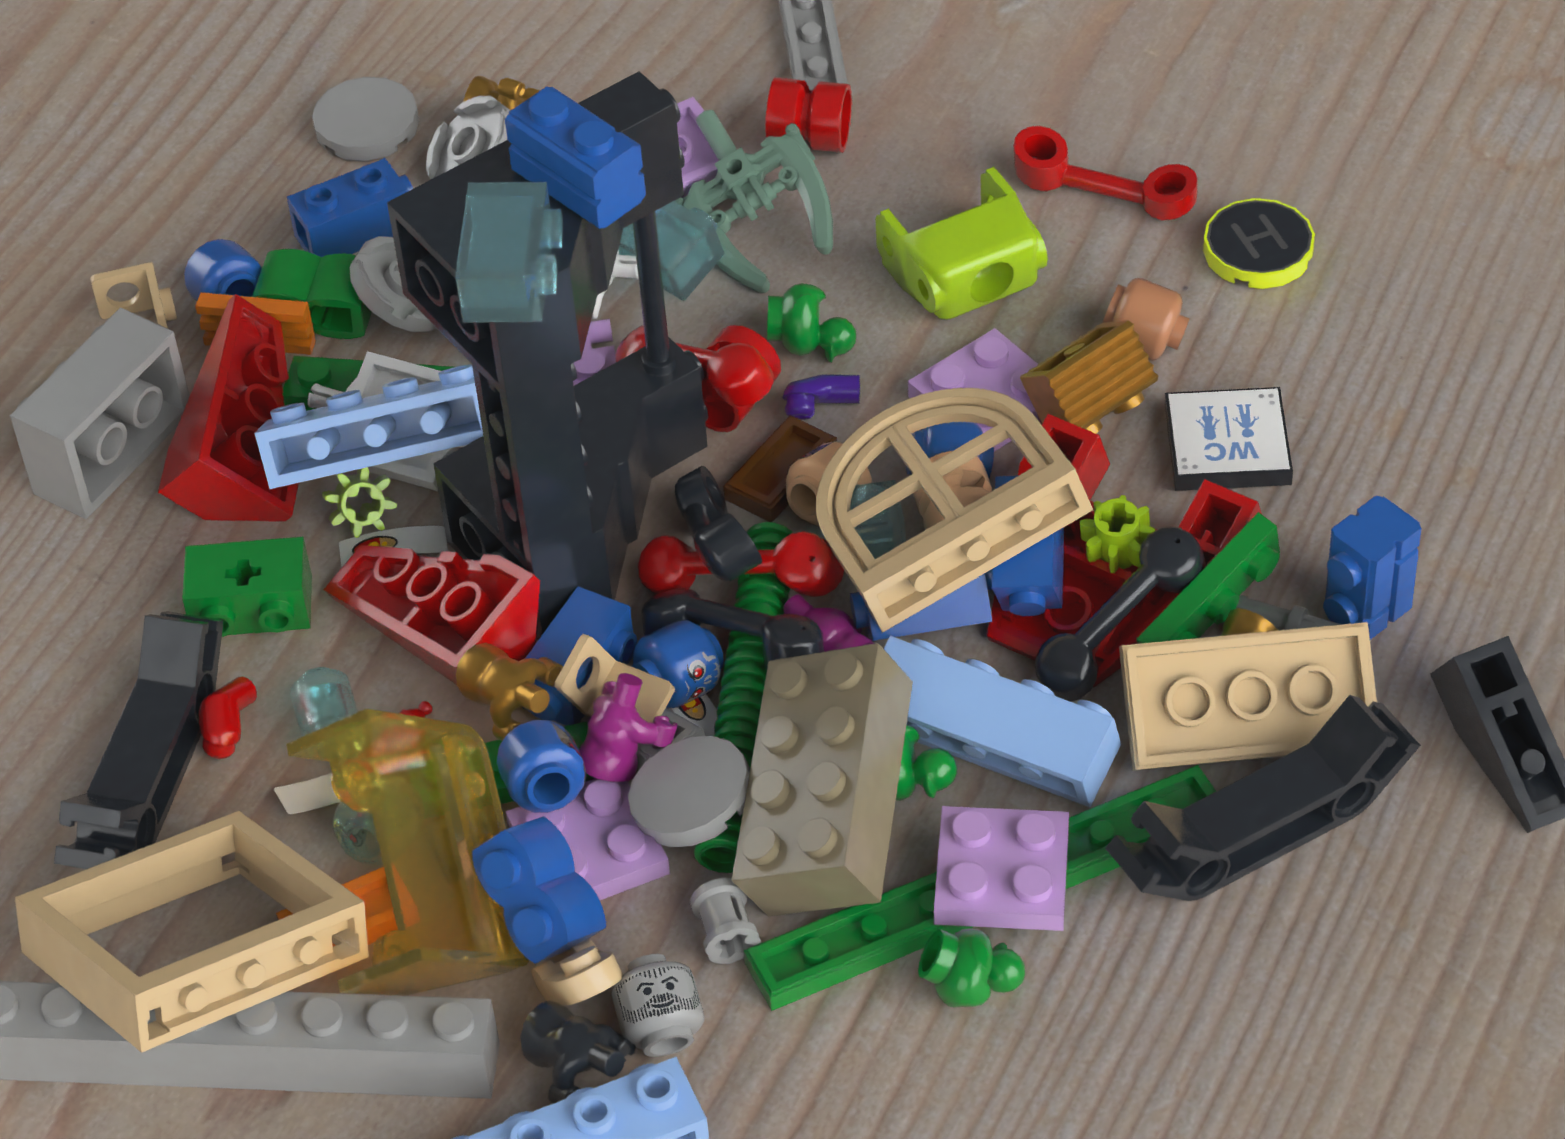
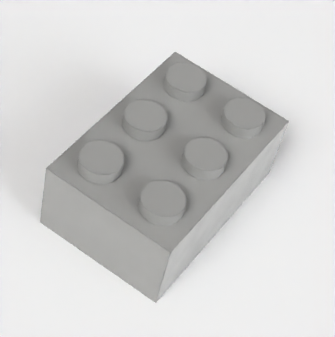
(101, 412)

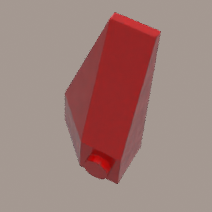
(214, 451)
(441, 602)

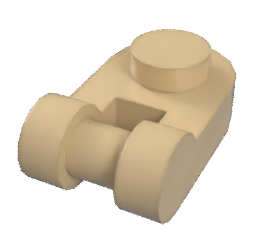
(577, 976)

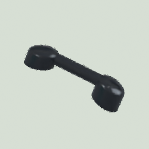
(716, 533)
(1168, 561)
(781, 634)

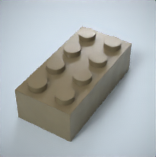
(823, 781)

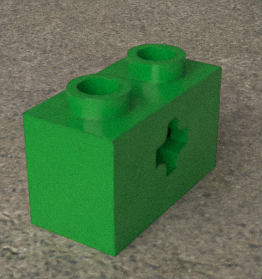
(250, 585)

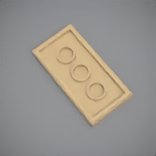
(1240, 693)

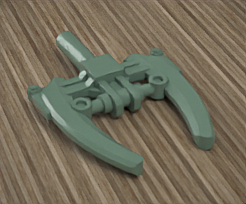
(742, 178)

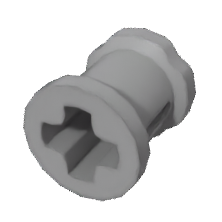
(724, 919)

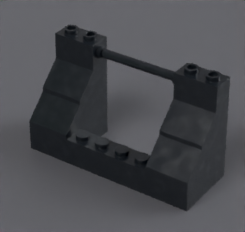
(559, 462)

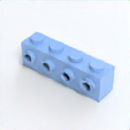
(370, 430)
(1007, 723)
(645, 1104)

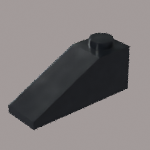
(1505, 730)

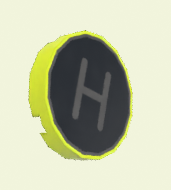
(1259, 243)

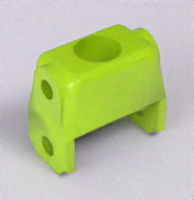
(966, 256)

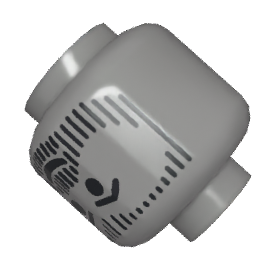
(658, 1005)

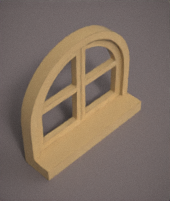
(968, 537)

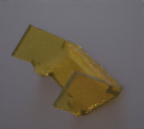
(430, 809)

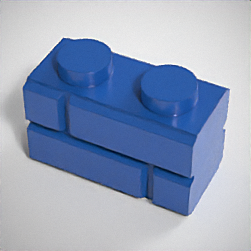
(577, 155)
(1372, 566)

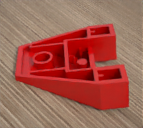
(1211, 518)

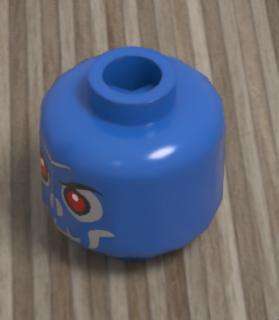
(684, 657)

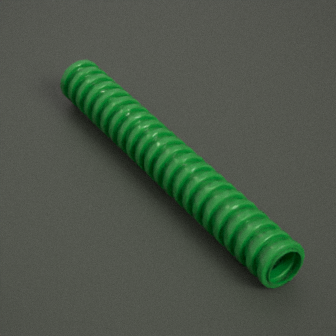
(744, 685)

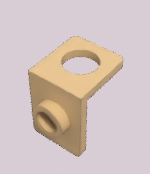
(147, 297)
(653, 695)

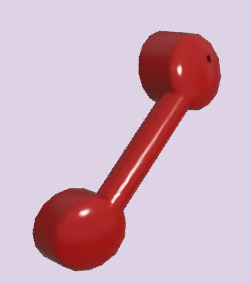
(1044, 166)
(734, 370)
(673, 564)

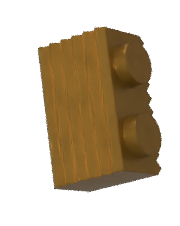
(1092, 377)

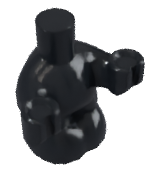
(571, 1046)

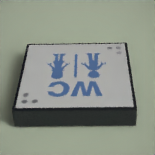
(1228, 438)

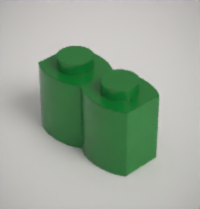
(322, 283)

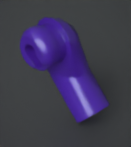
(825, 388)

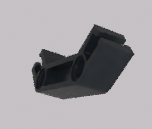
(149, 743)
(1268, 810)

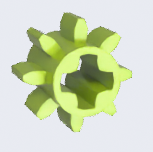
(369, 512)
(1116, 532)

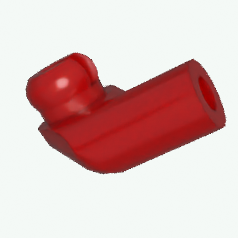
(221, 716)

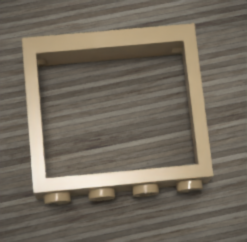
(211, 982)

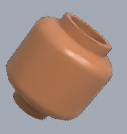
(1152, 311)

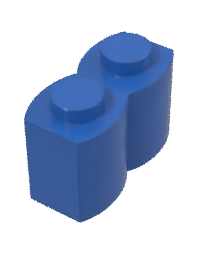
(536, 883)

